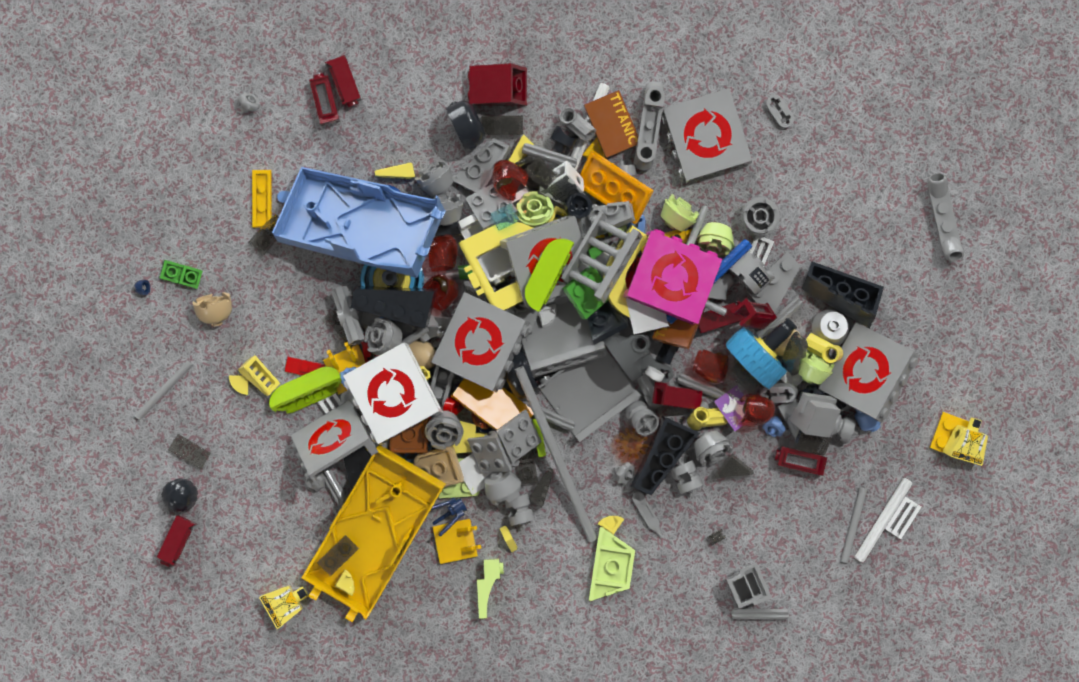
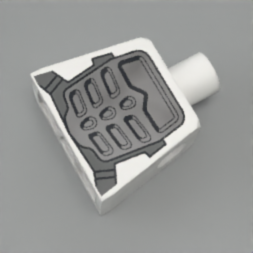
(566, 183)

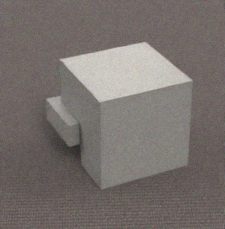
(816, 414)
(748, 586)

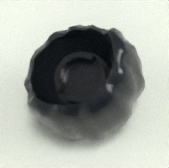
(179, 495)

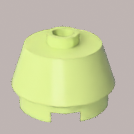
(534, 209)
(678, 213)
(716, 238)
(814, 368)

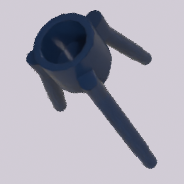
(456, 509)

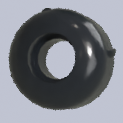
(466, 124)
(513, 381)

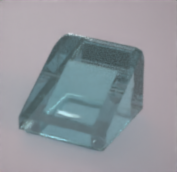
(504, 216)

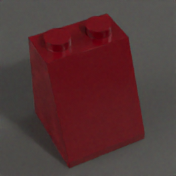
(497, 85)

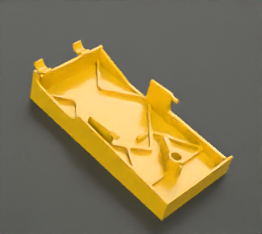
(382, 522)

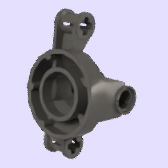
(632, 357)

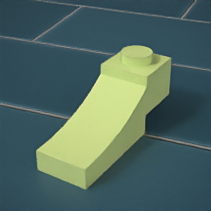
(492, 571)

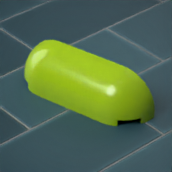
(547, 273)
(305, 390)

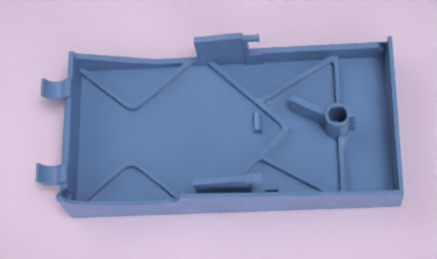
(359, 221)

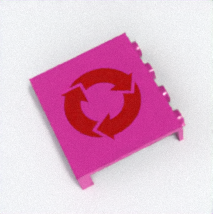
(673, 277)

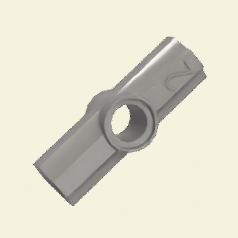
(347, 316)

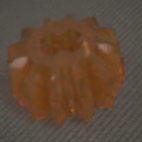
(626, 440)

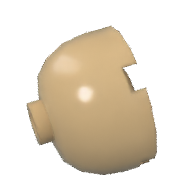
(213, 309)

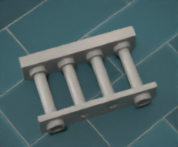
(611, 272)

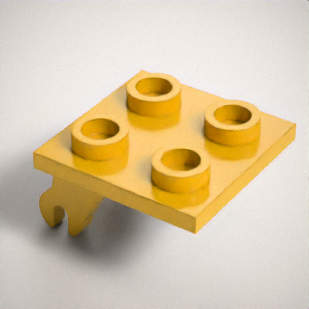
(346, 359)
(457, 542)

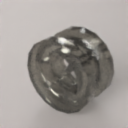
(716, 537)

